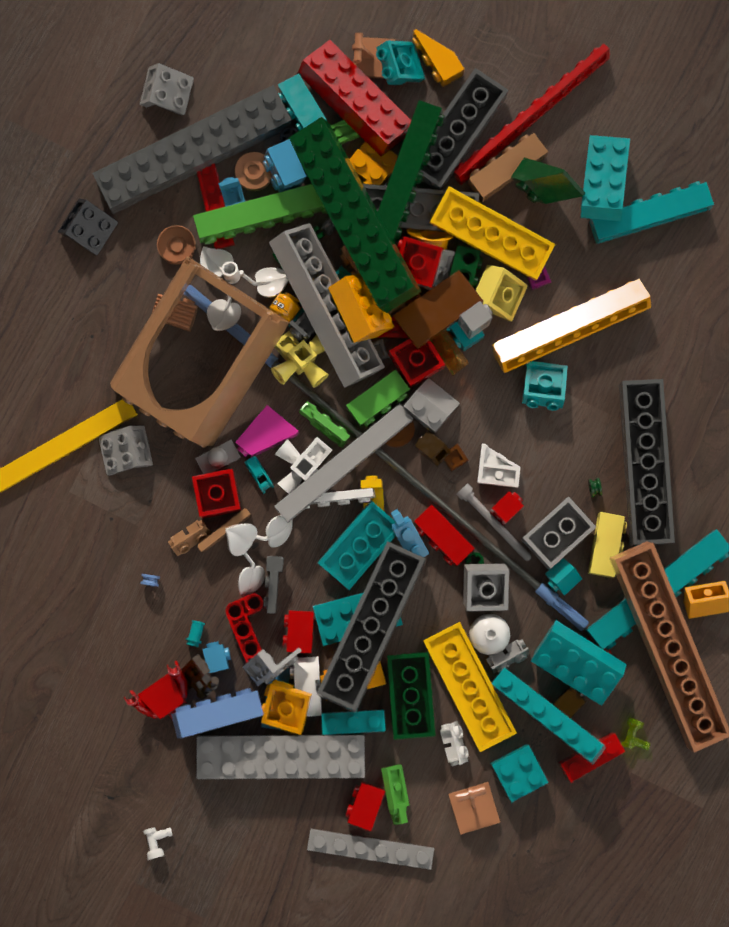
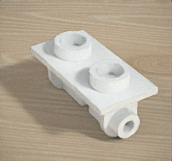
(453, 734)

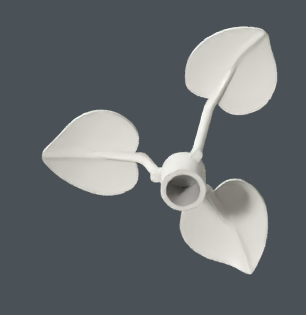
(223, 313)
(241, 539)

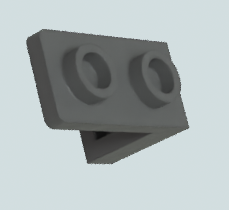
(302, 328)

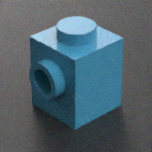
(217, 657)

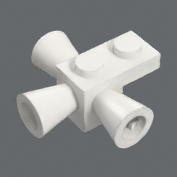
(302, 465)

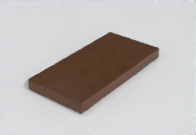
(437, 309)

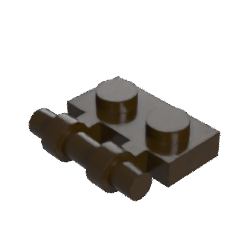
(197, 677)

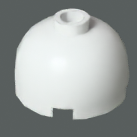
(489, 634)

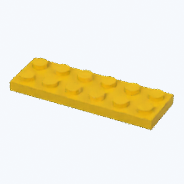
(492, 233)
(469, 687)

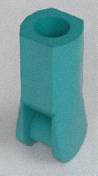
(257, 471)

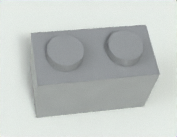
(475, 319)

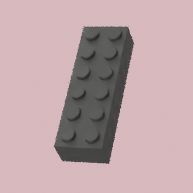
(462, 126)

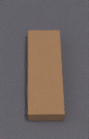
(221, 532)

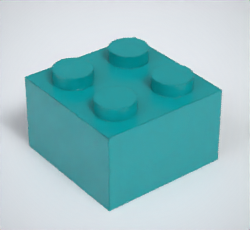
(519, 772)

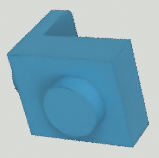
(231, 191)

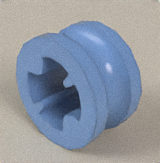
(150, 580)

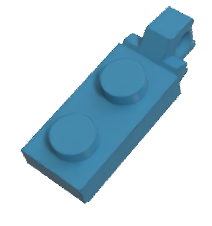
(408, 535)

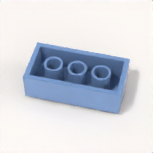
(213, 715)

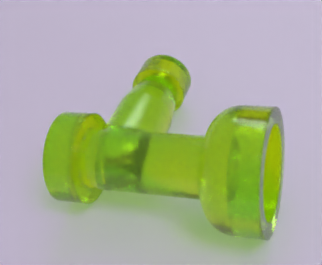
(631, 740)

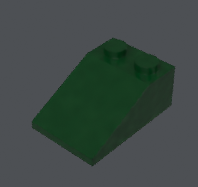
(545, 182)

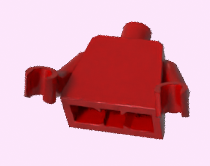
(162, 696)

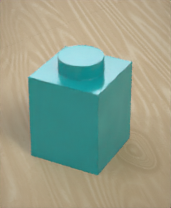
(563, 577)

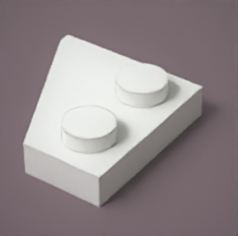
(496, 469)

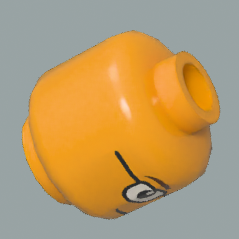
(285, 306)

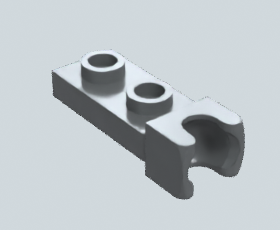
(274, 566)

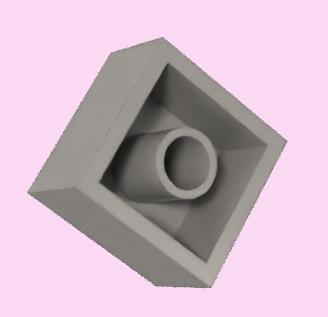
(486, 587)

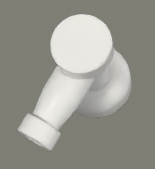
(152, 836)

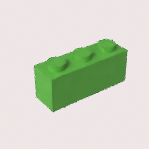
(378, 399)

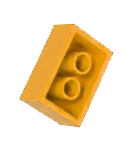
(359, 309)

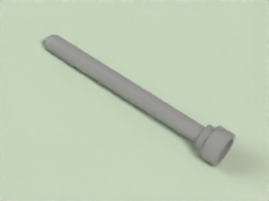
(468, 495)

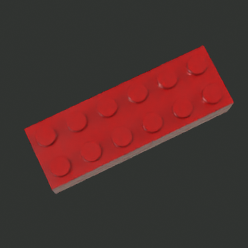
(354, 97)

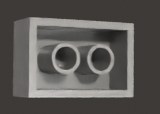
(558, 533)

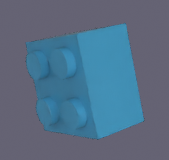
(284, 167)

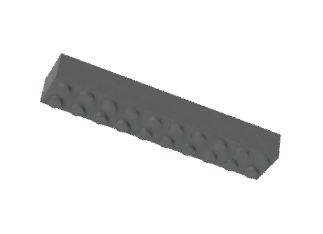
(192, 149)

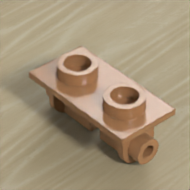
(183, 543)

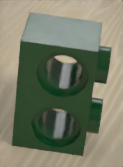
(467, 270)

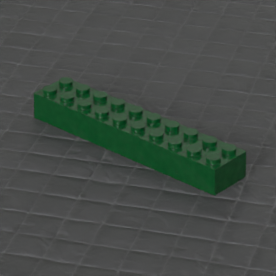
(354, 215)

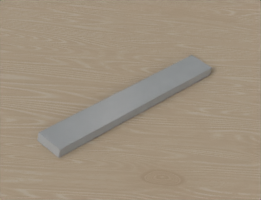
(343, 463)

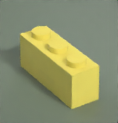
(606, 543)

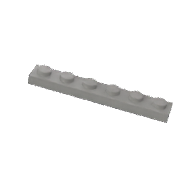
(370, 849)

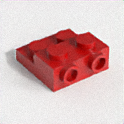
(421, 259)

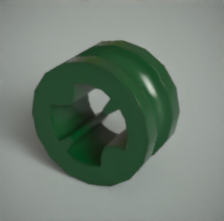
(595, 487)
(468, 559)

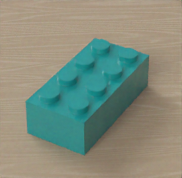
(605, 178)
(579, 663)

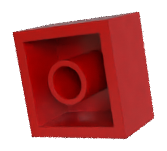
(414, 363)
(216, 493)

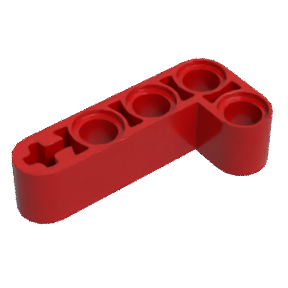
(242, 619)

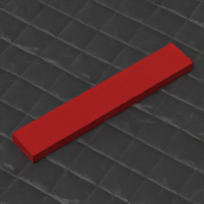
(213, 198)

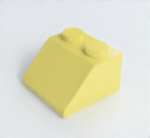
(501, 291)

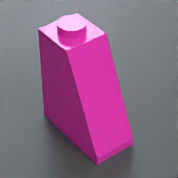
(265, 433)

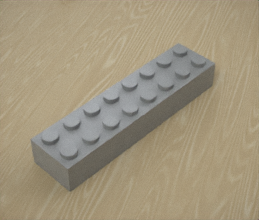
(310, 277)
(280, 756)

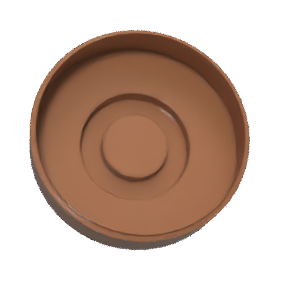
(251, 172)
(175, 244)

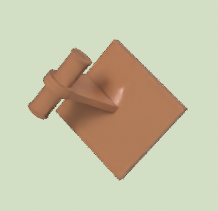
(365, 55)
(474, 808)

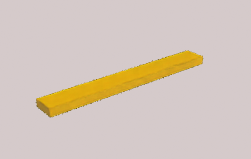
(65, 444)

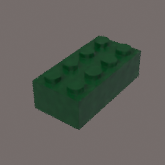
(411, 695)

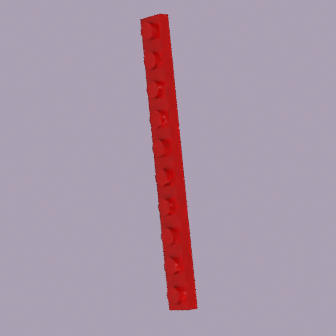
(536, 110)

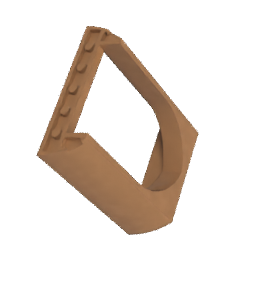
(208, 419)

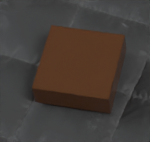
(455, 458)

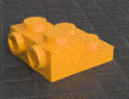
(371, 166)
(285, 707)

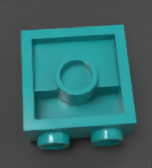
(399, 62)
(545, 385)

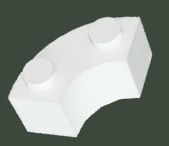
(307, 679)

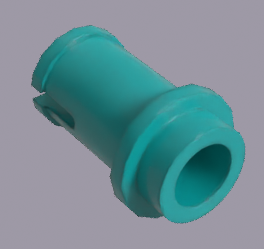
(195, 633)

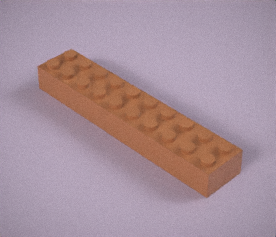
(670, 646)

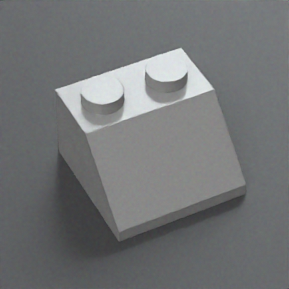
(431, 405)

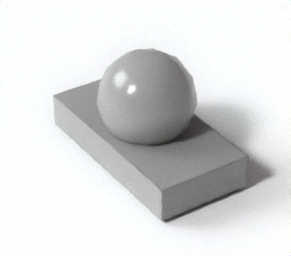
(218, 457)

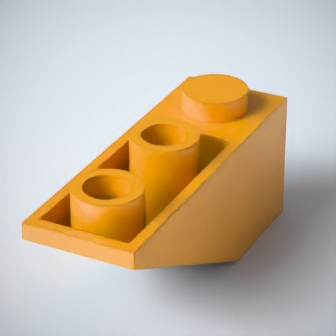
(442, 60)

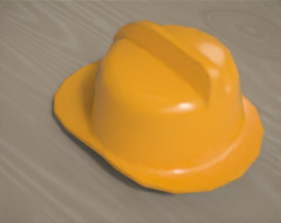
(432, 237)

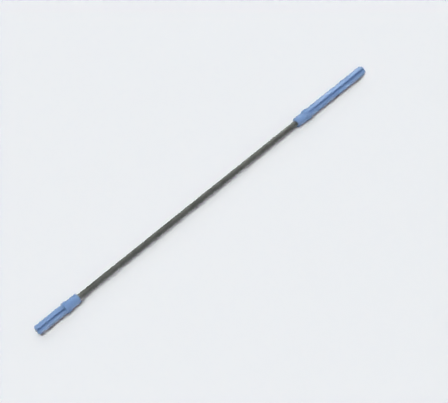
(542, 590)

